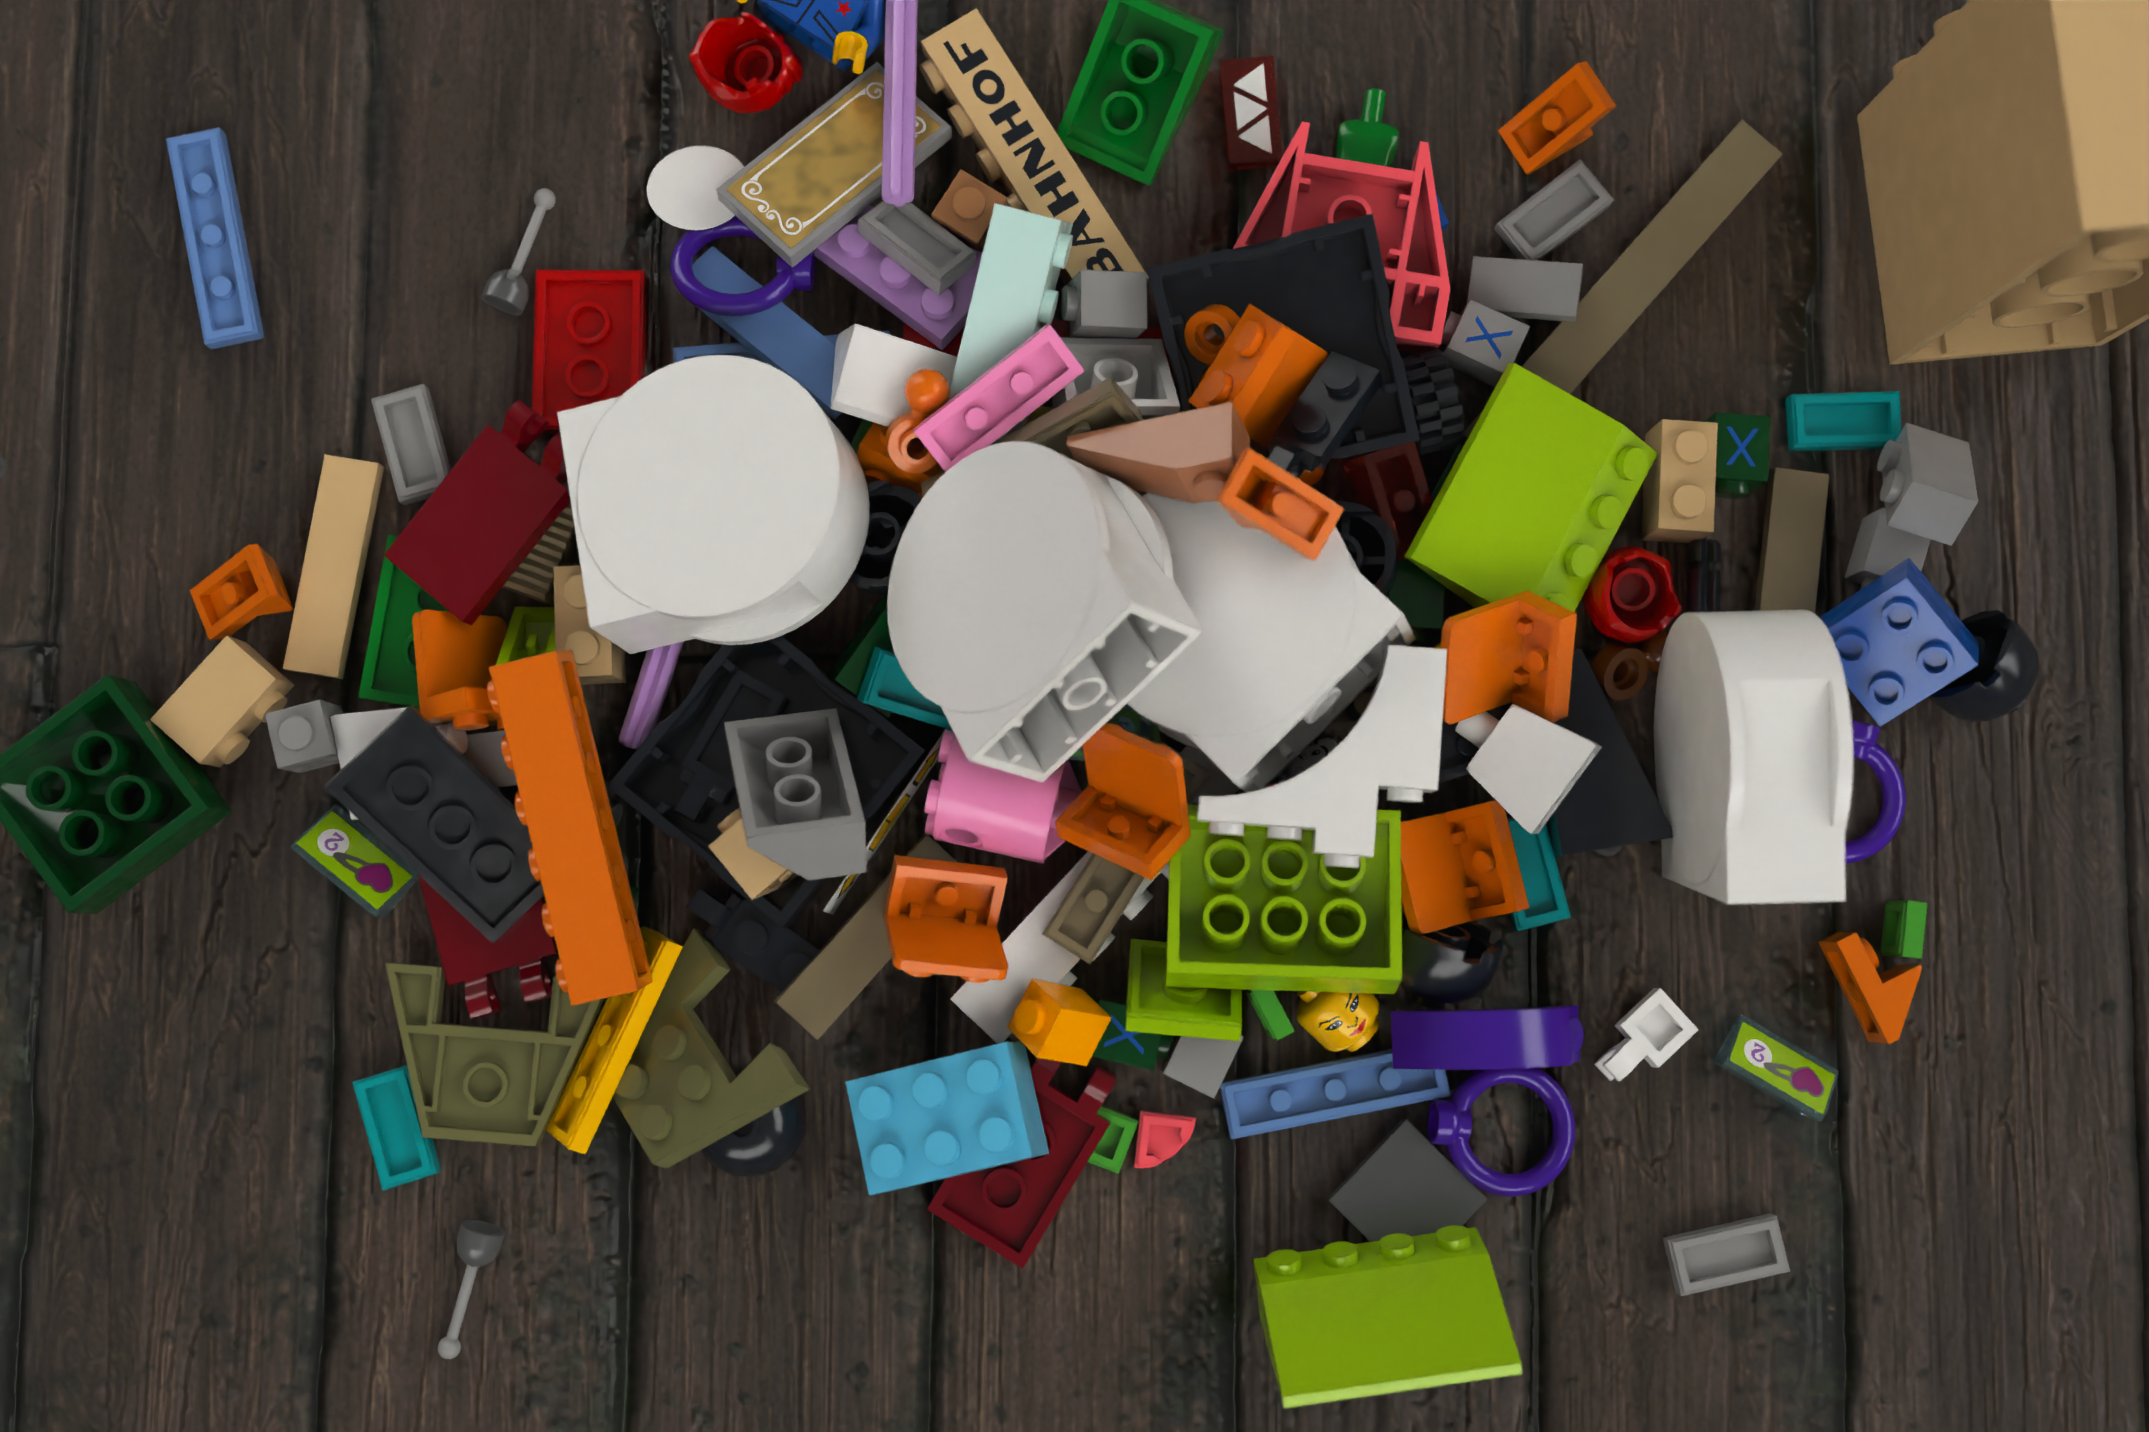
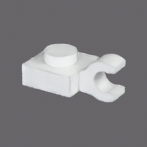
(1651, 1032)

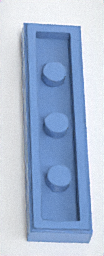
(215, 238)
(772, 335)
(1325, 1092)

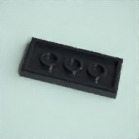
(442, 821)

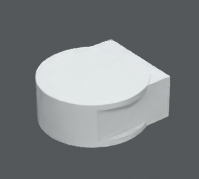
(711, 505)
(1033, 604)
(1278, 644)
(1754, 756)

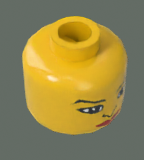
(1339, 1019)

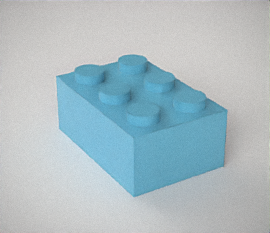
(946, 1117)

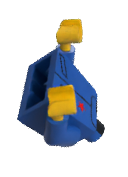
(830, 28)

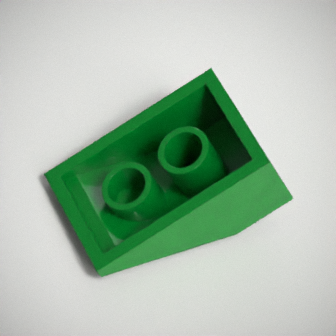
(1137, 85)

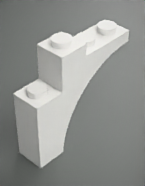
(1388, 749)

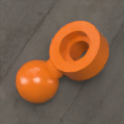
(1201, 336)
(925, 393)

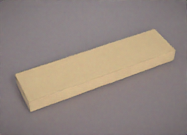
(333, 567)

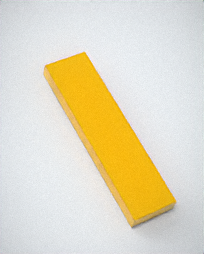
(610, 1050)

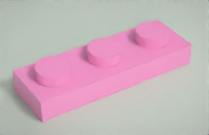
(999, 398)

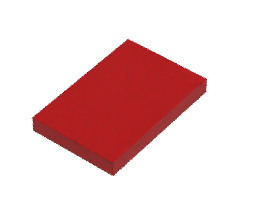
(586, 338)

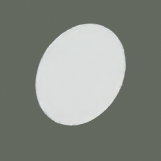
(686, 184)

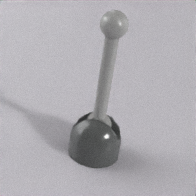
(507, 288)
(477, 1246)

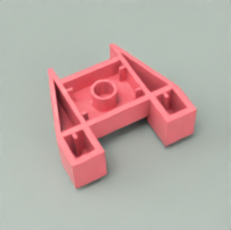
(1326, 190)

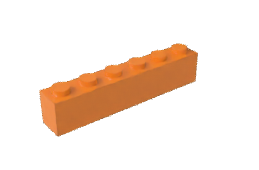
(569, 826)

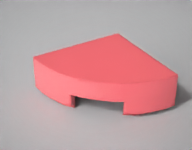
(1160, 1137)

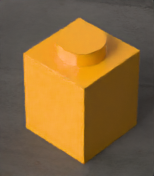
(1059, 1022)

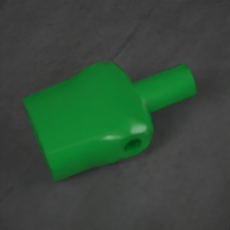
(1369, 138)

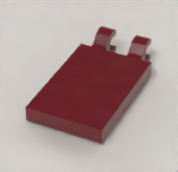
(485, 516)
(473, 958)
(1017, 1201)

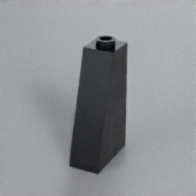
(1612, 797)

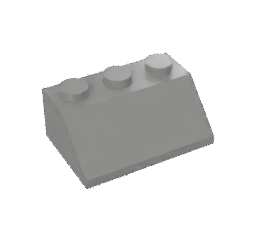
(798, 793)

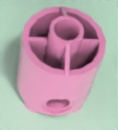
(996, 808)

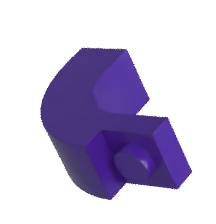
(1486, 1038)

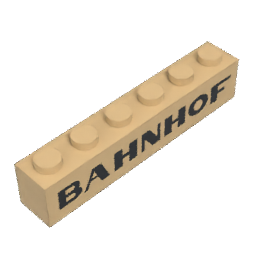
(1020, 142)

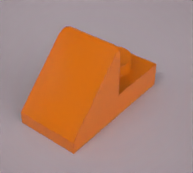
(1557, 118)
(1279, 505)
(239, 592)
(1875, 998)

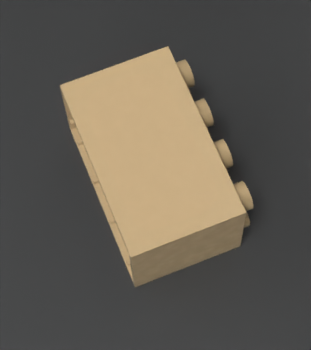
(2013, 180)

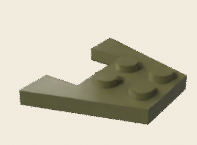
(484, 1078)
(677, 1081)

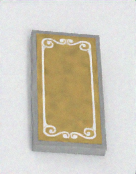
(823, 169)

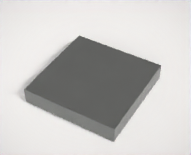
(1405, 1189)

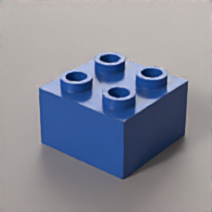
(1899, 642)

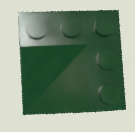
(103, 796)

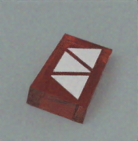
(1250, 112)

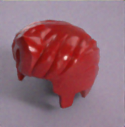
(745, 64)
(1631, 595)

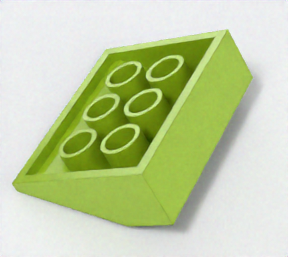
(1531, 496)
(1280, 920)
(1383, 1316)

